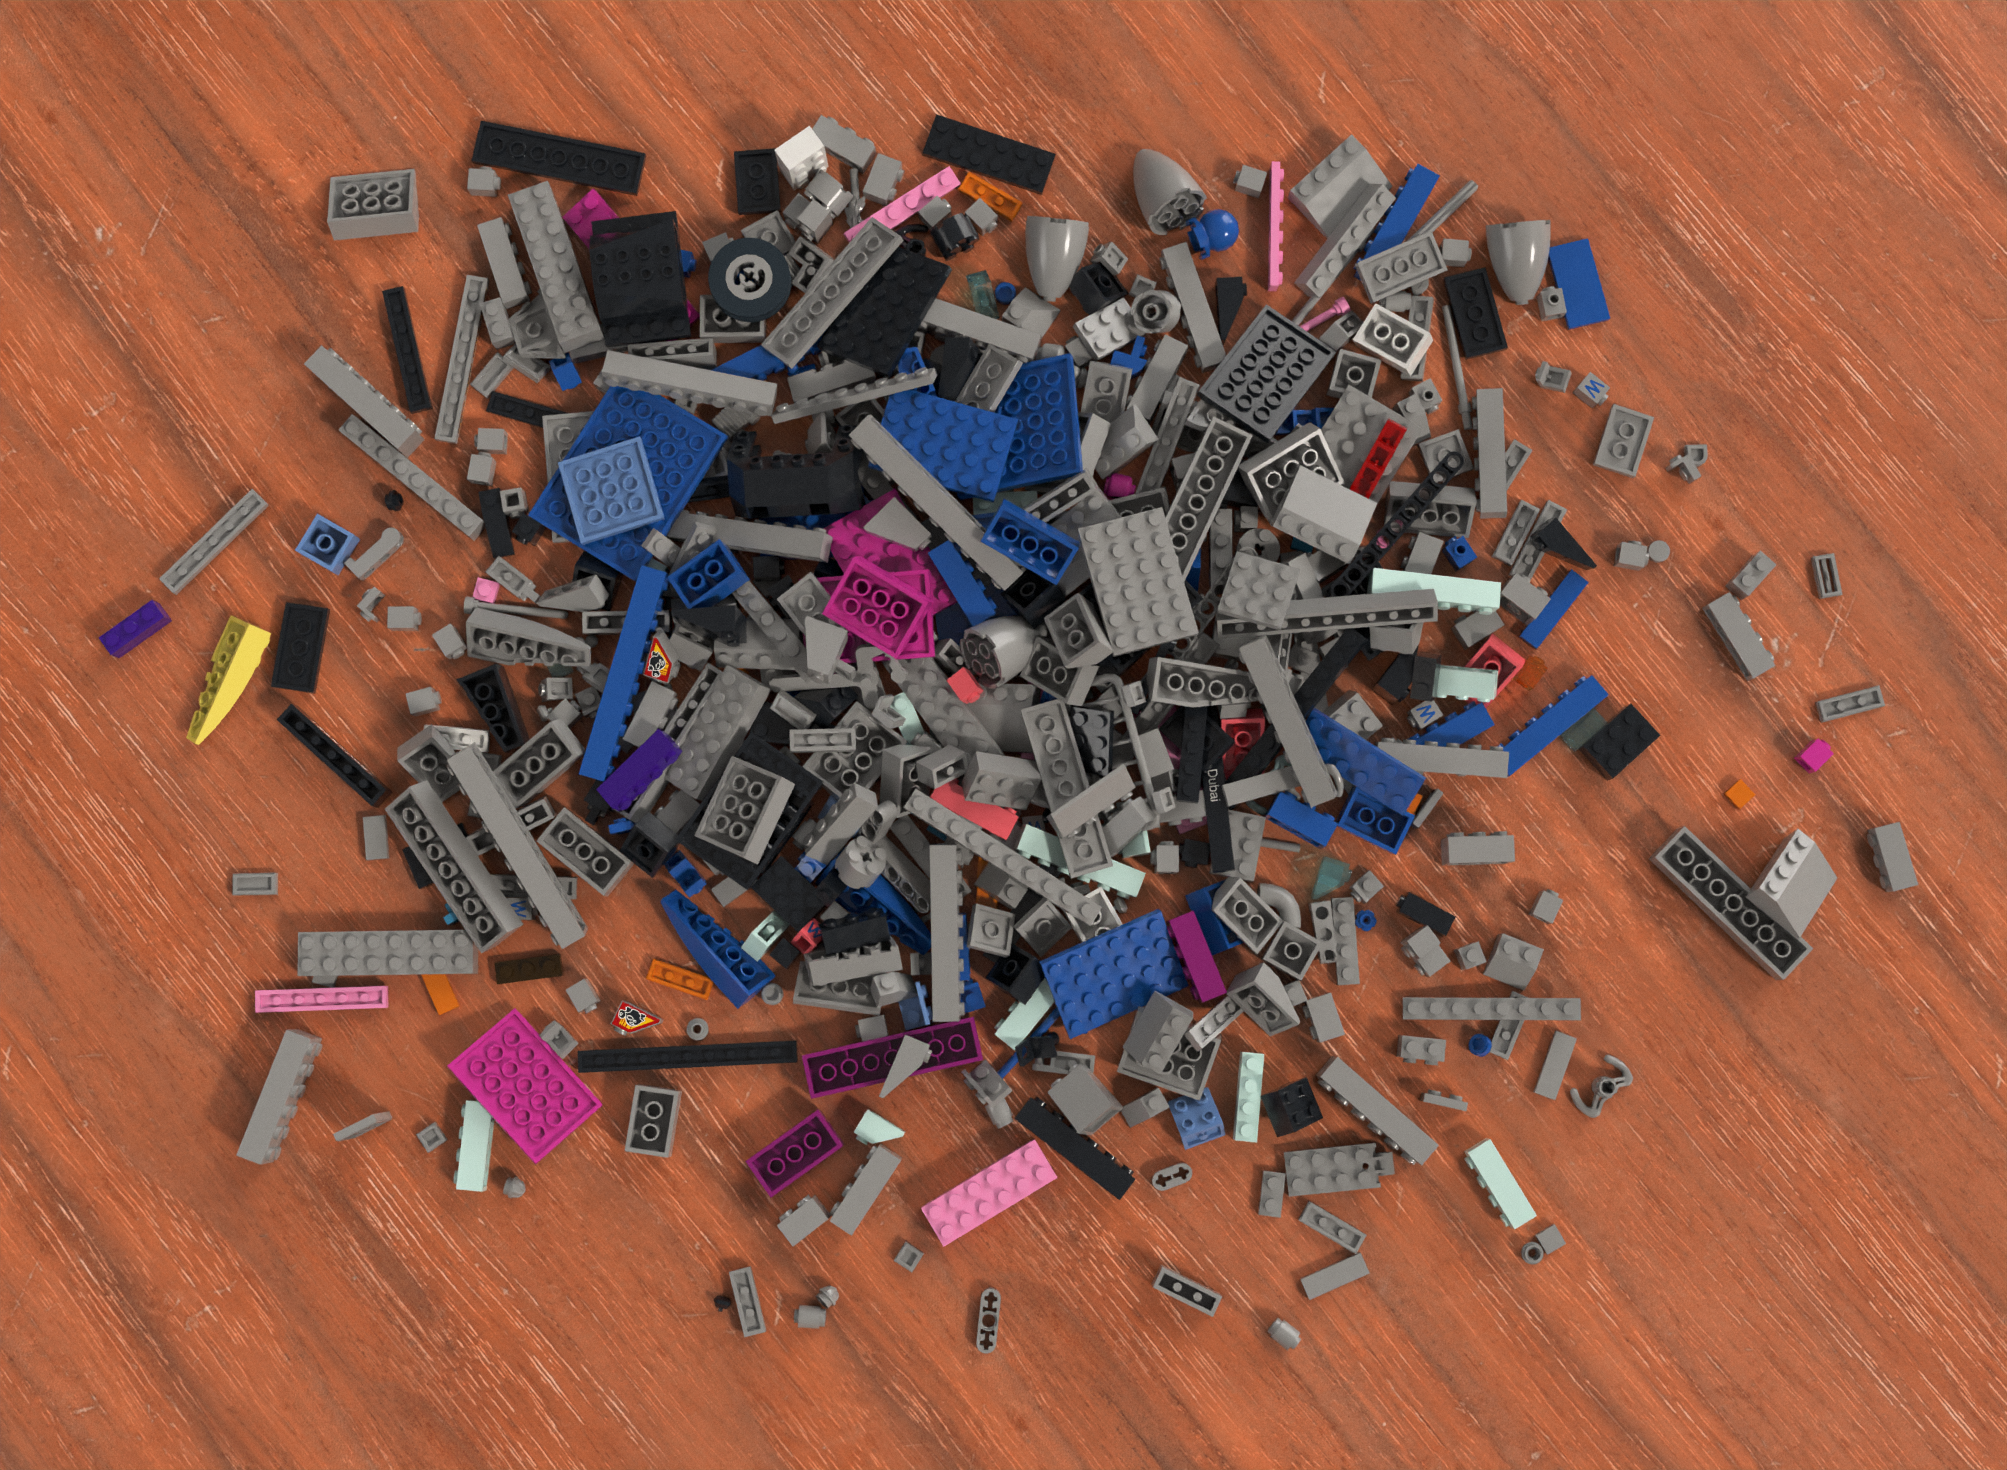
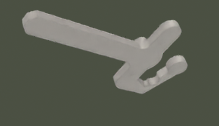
(866, 676)

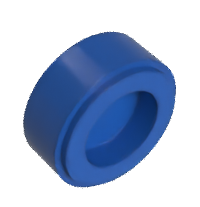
(1005, 293)
(1480, 1045)

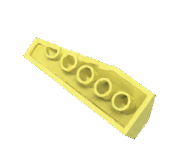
(235, 662)

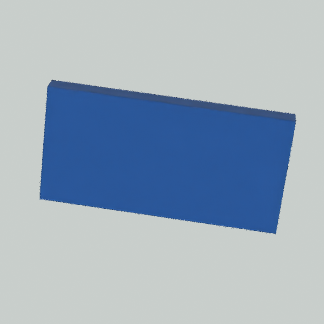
(1578, 277)

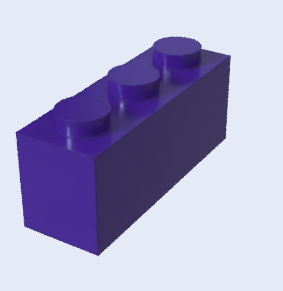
(135, 629)

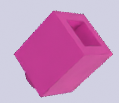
(1814, 755)

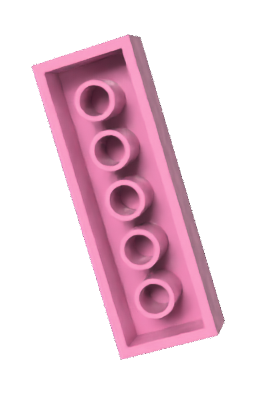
(989, 1192)

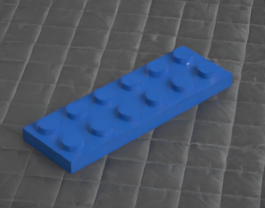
(1364, 763)

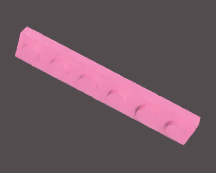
(911, 202)
(1275, 256)
(321, 999)

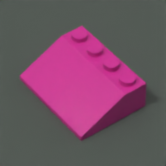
(877, 606)

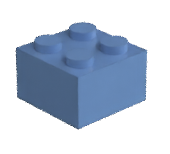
(327, 544)

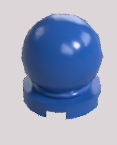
(1214, 232)

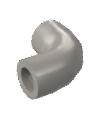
(1282, 901)

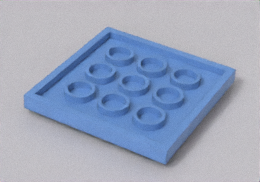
(611, 490)

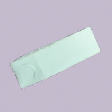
(912, 723)

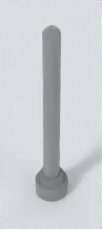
(471, 603)

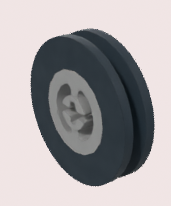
(763, 260)

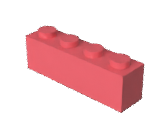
(989, 817)

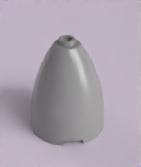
(1165, 192)
(1054, 253)
(1519, 256)
(999, 648)

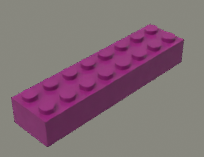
(871, 1060)

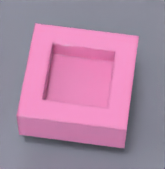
(486, 590)

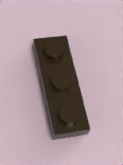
(528, 969)

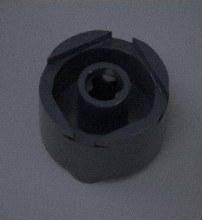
(955, 236)

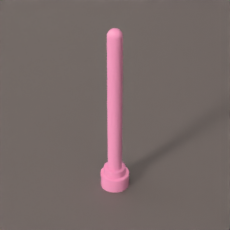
(1340, 307)

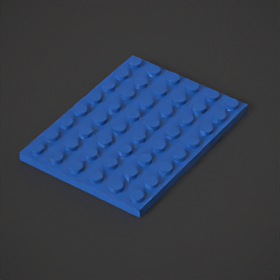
(678, 454)

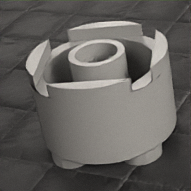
(828, 193)
(1148, 319)
(1262, 540)
(861, 863)

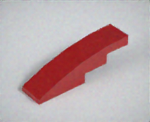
(1378, 458)

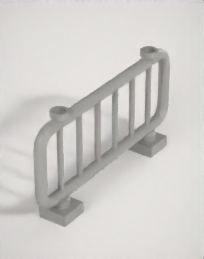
(1130, 696)

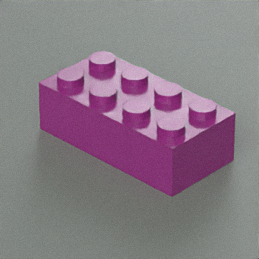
(1196, 957)
(795, 1153)

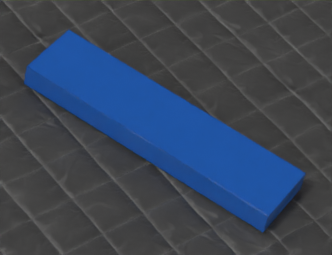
(1560, 601)

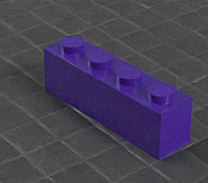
(639, 770)

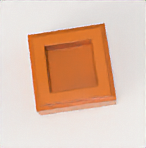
(1739, 794)

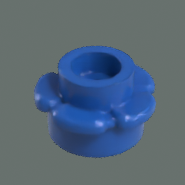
(1359, 921)

